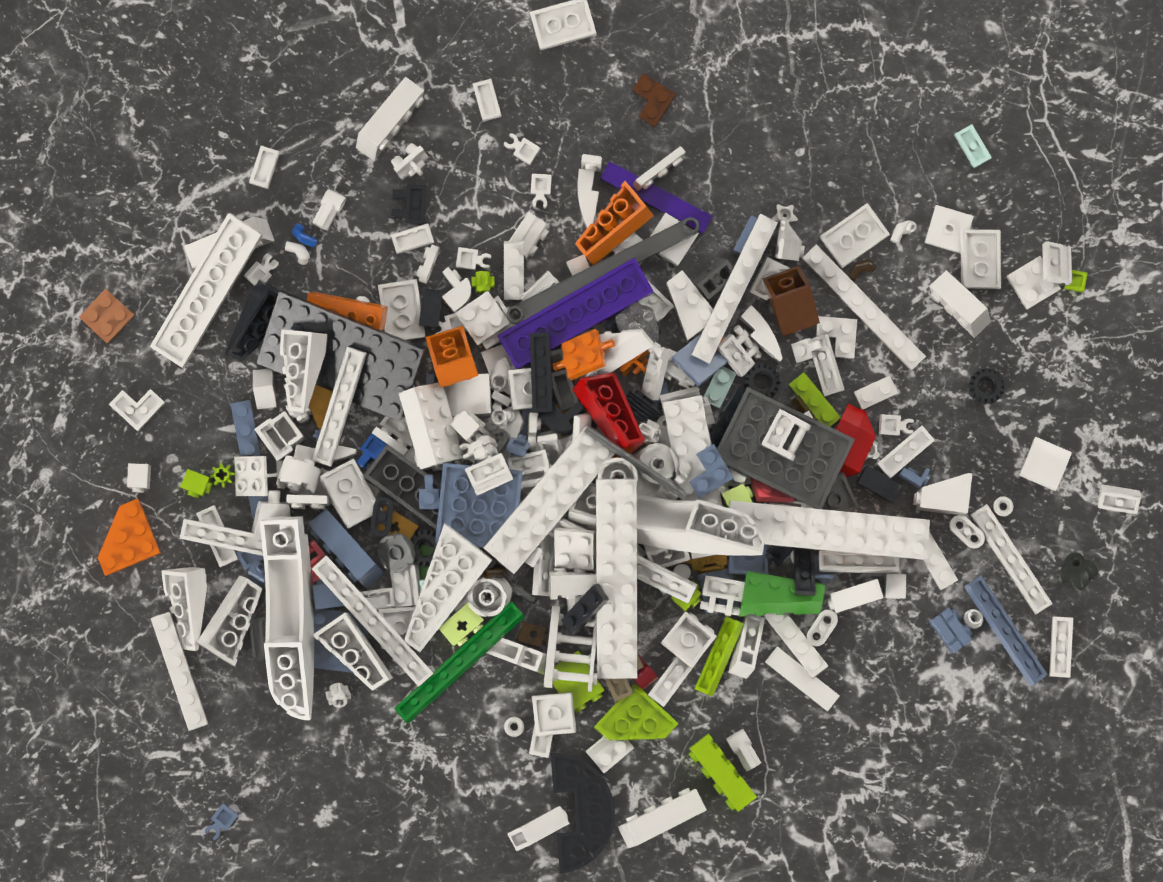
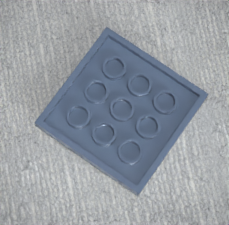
(473, 515)

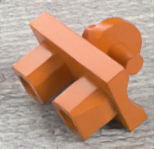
(630, 365)

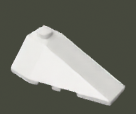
(788, 243)

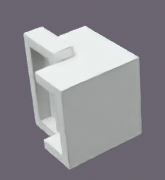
(280, 435)

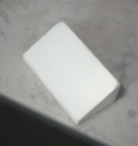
(1119, 499)

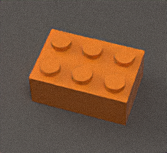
(451, 356)

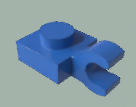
(371, 449)

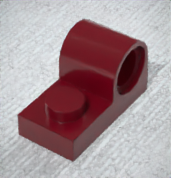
(645, 675)

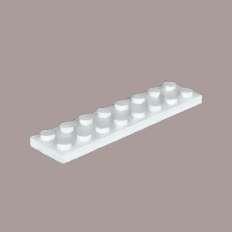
(206, 290)
(689, 436)
(548, 501)

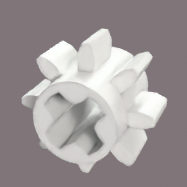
(650, 432)
(338, 695)

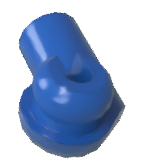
(302, 237)

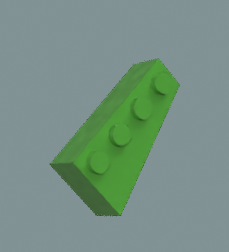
(777, 595)

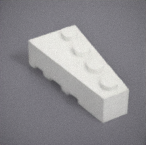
(389, 118)
(570, 583)

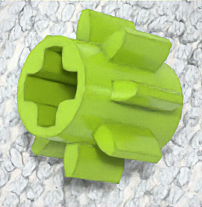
(482, 281)
(218, 471)

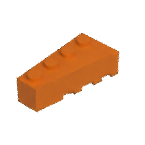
(614, 225)

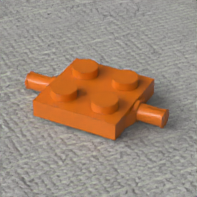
(583, 354)

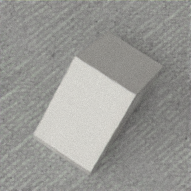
(264, 388)

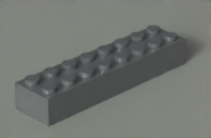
(402, 482)

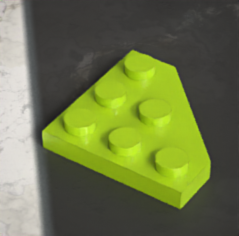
(636, 719)

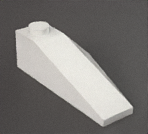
(627, 346)
(302, 360)
(187, 595)

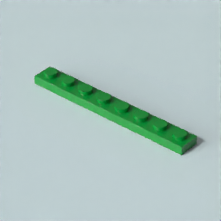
(459, 662)

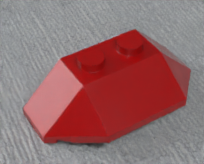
(858, 426)

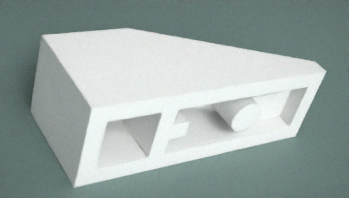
(747, 646)

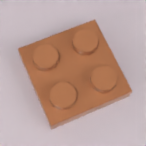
(106, 316)

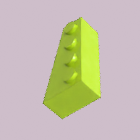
(722, 772)

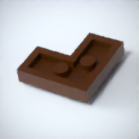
(657, 97)

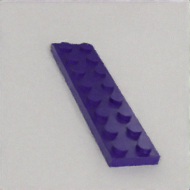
(578, 311)

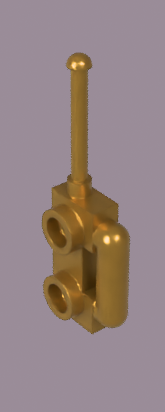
(698, 563)

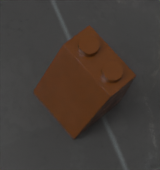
(791, 300)

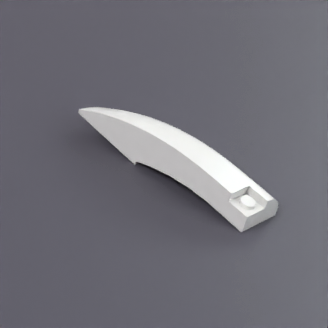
(682, 525)

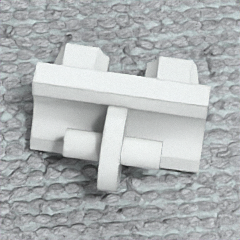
(412, 163)

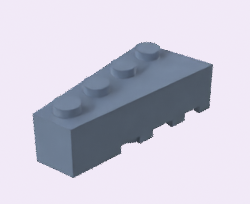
(346, 548)

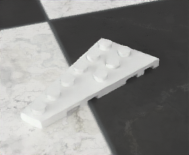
(448, 579)

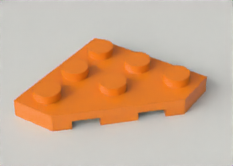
(128, 539)

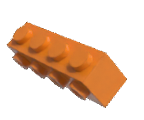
(362, 311)

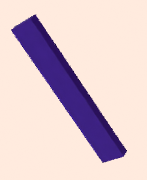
(657, 197)

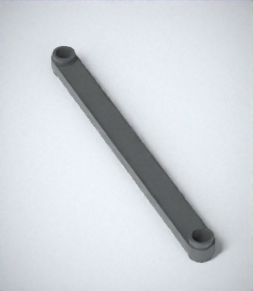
(641, 252)

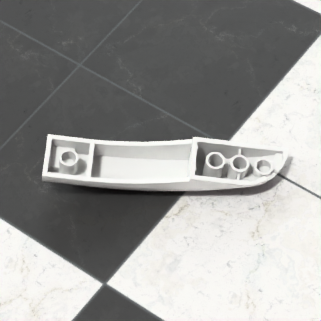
(289, 614)

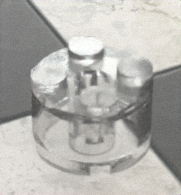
(639, 317)

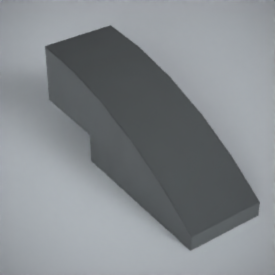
(562, 384)

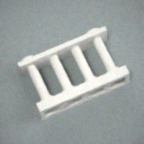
(555, 656)

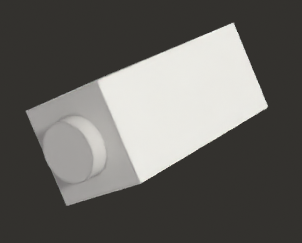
(855, 596)
(538, 828)

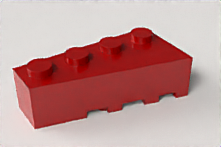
(610, 410)

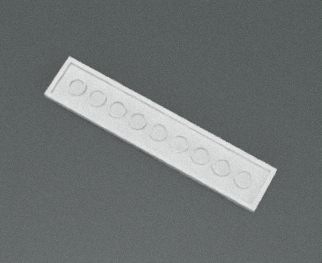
(839, 530)
(617, 576)

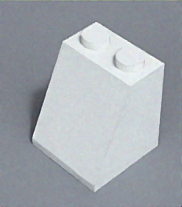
(470, 396)
(945, 496)

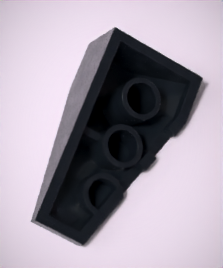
(253, 321)

